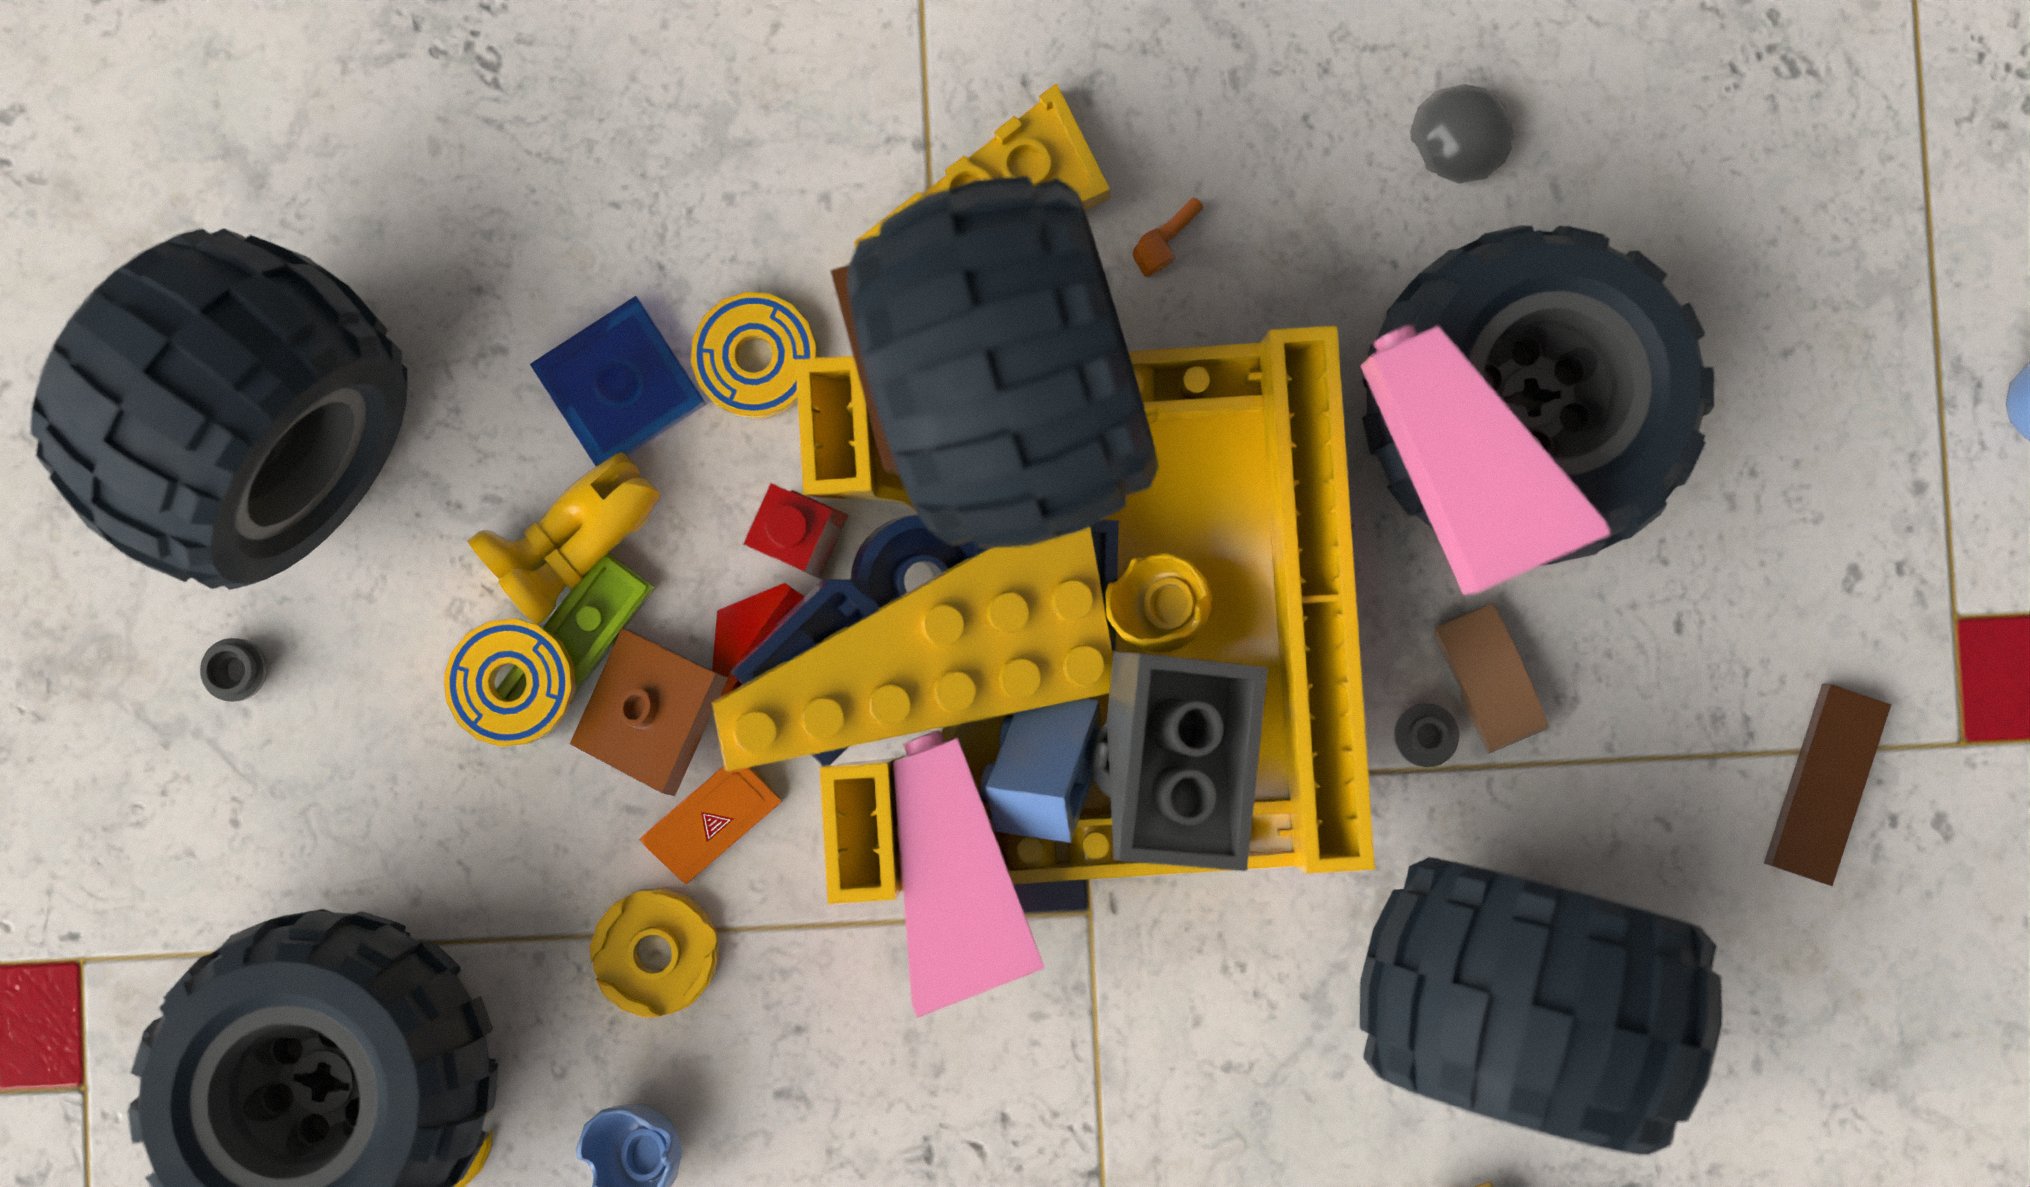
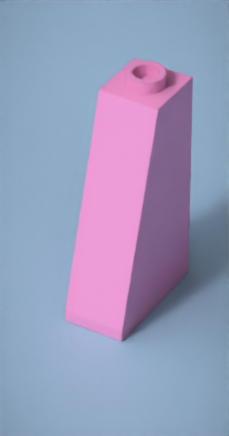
(1474, 464)
(957, 891)

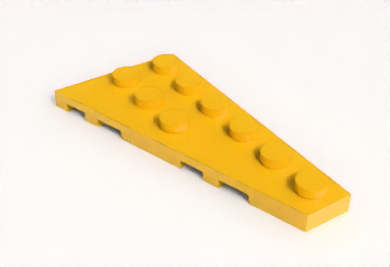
(961, 648)

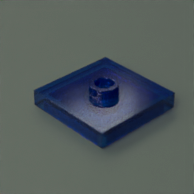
(618, 382)

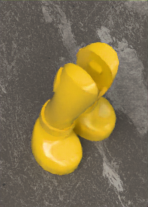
(570, 536)

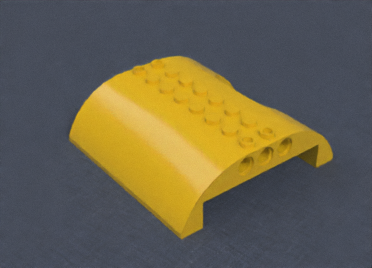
(1262, 509)

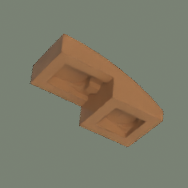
(1491, 678)

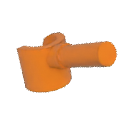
(1152, 250)

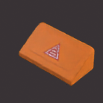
(710, 821)

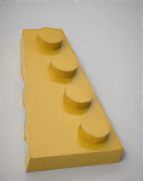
(1037, 145)

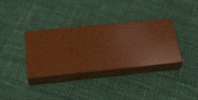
(1827, 784)

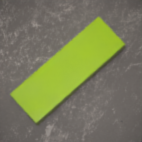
(590, 619)

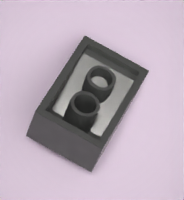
(1183, 759)

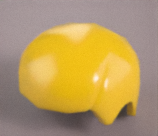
(1159, 602)

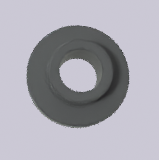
(215, 669)
(1406, 735)

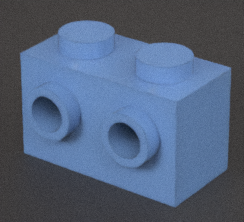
(1042, 770)

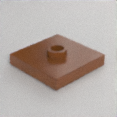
(648, 712)

